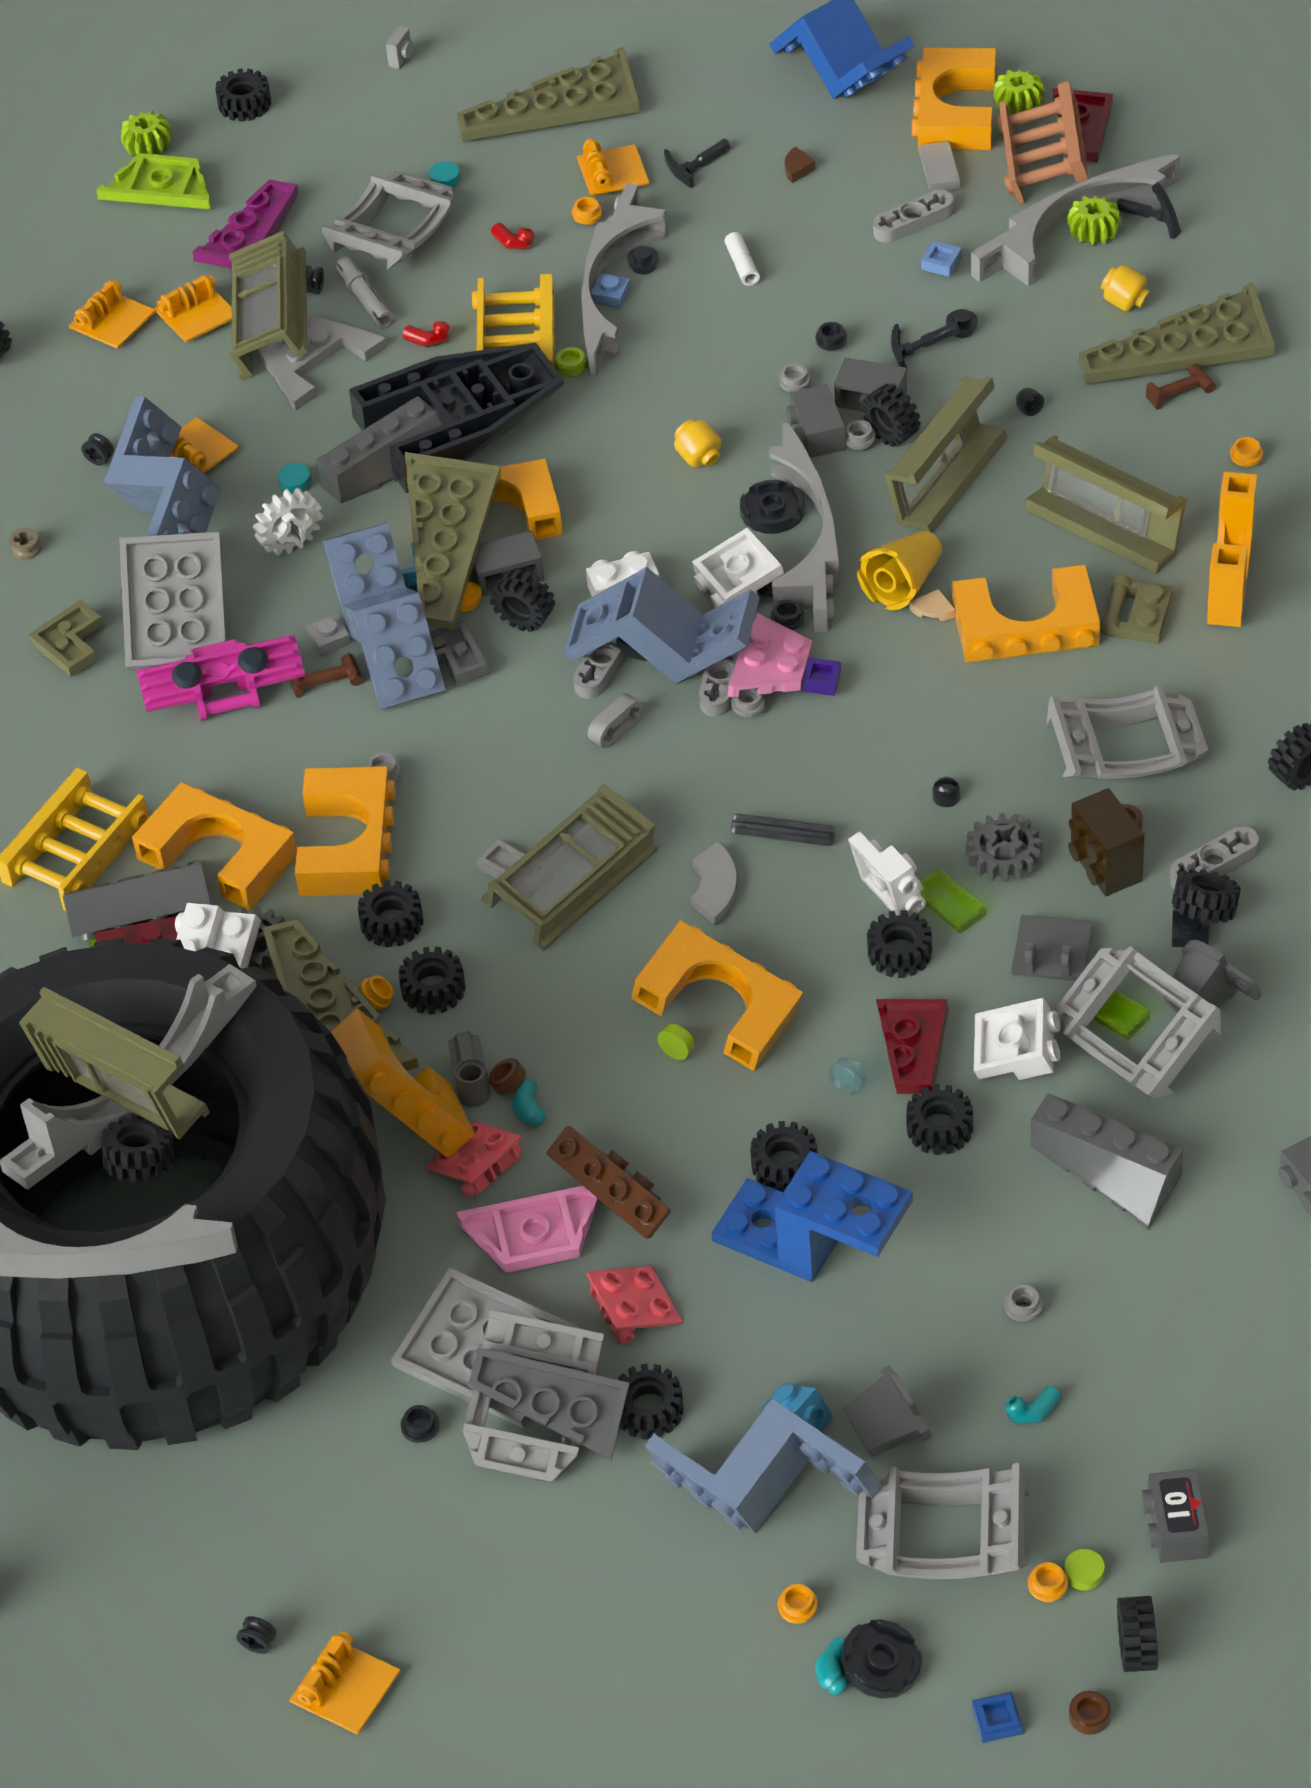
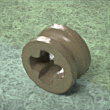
(22, 536)

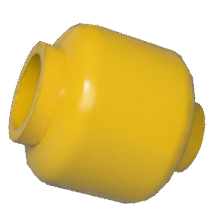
(1125, 288)
(697, 443)

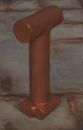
(1196, 379)
(347, 670)

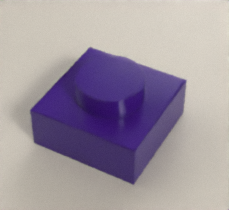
(821, 676)

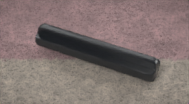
(783, 829)

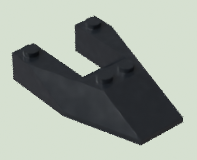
(472, 392)

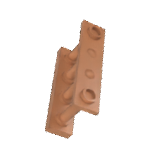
(1070, 145)

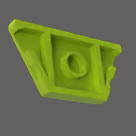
(159, 182)

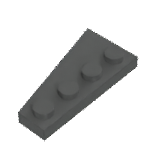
(560, 1398)

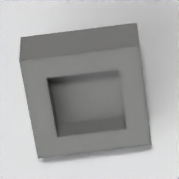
(399, 47)
(328, 634)

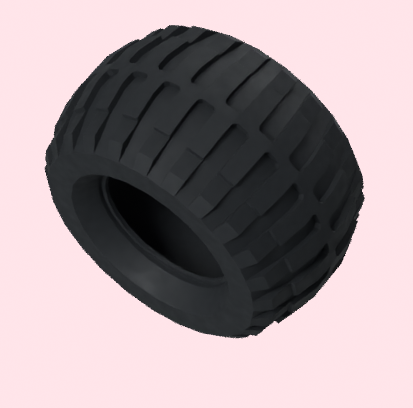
(297, 1182)

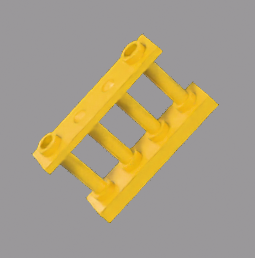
(542, 317)
(60, 814)

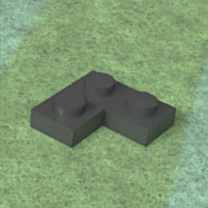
(459, 652)

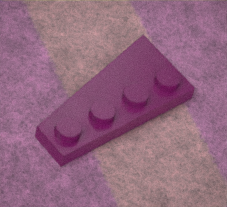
(254, 223)

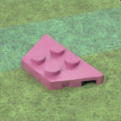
(771, 660)
(532, 1228)

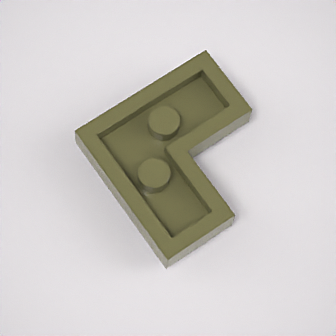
(63, 635)

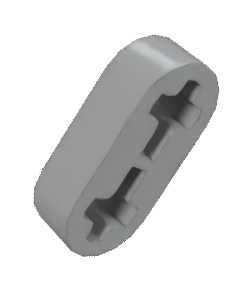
(615, 720)

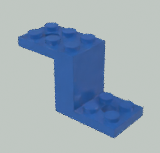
(842, 47)
(812, 1216)

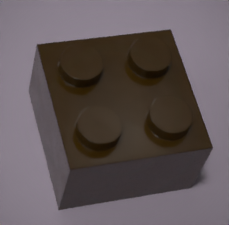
(1106, 842)

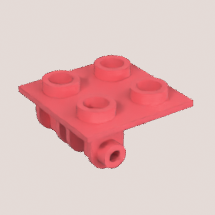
(479, 1159)
(632, 1300)

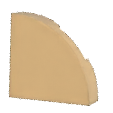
(933, 605)

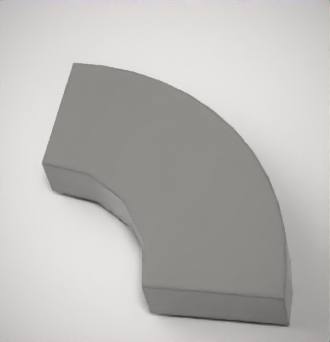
(717, 883)

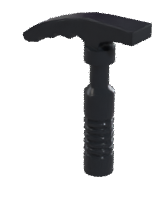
(684, 171)
(1165, 214)
(929, 339)

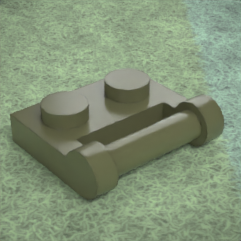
(1147, 611)

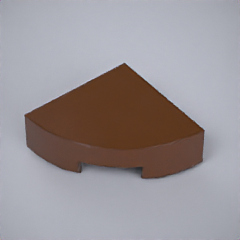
(798, 164)

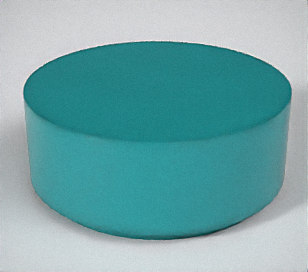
(445, 173)
(294, 476)

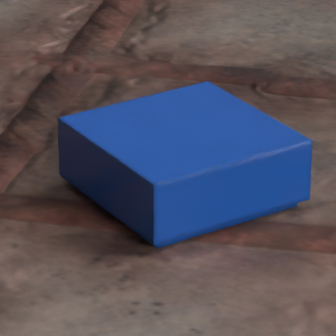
(997, 1717)

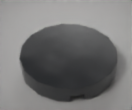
(772, 507)
(880, 1659)

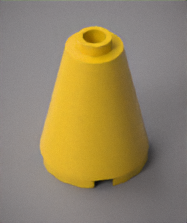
(898, 569)

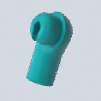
(525, 1106)
(1032, 1412)
(829, 1670)

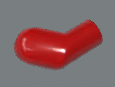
(510, 240)
(427, 338)

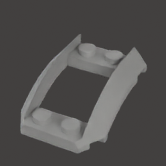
(352, 226)
(1077, 720)
(1172, 1047)
(539, 1342)
(1002, 1521)

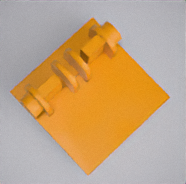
(611, 168)
(194, 309)
(111, 316)
(202, 445)
(344, 1684)

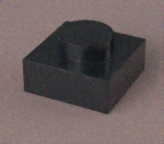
(1187, 929)

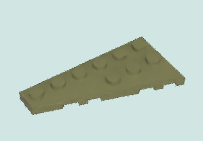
(560, 99)
(1199, 335)
(447, 520)
(320, 985)

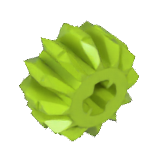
(1019, 91)
(146, 134)
(1094, 220)

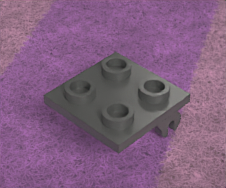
(1051, 948)

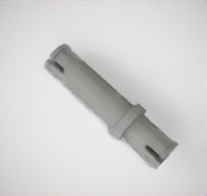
(359, 284)

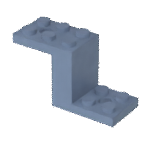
(154, 480)
(384, 615)
(662, 625)
(763, 1467)

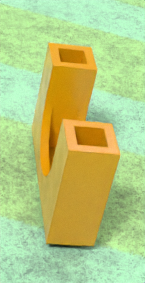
(947, 72)
(532, 492)
(1233, 549)
(992, 636)
(193, 815)
(361, 863)
(693, 956)
(421, 1102)

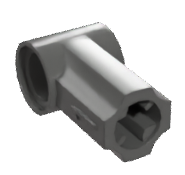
(469, 1069)

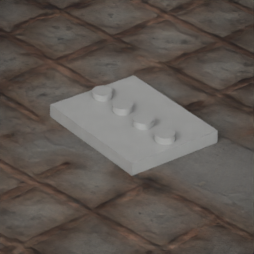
(170, 596)
(451, 1329)

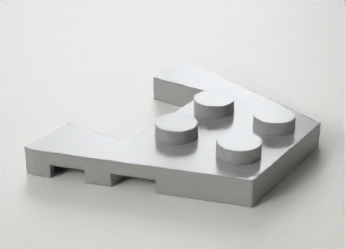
(323, 340)

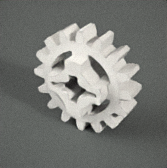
(287, 521)

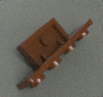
(610, 1182)

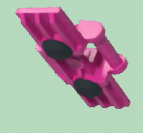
(217, 664)

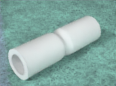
(742, 259)

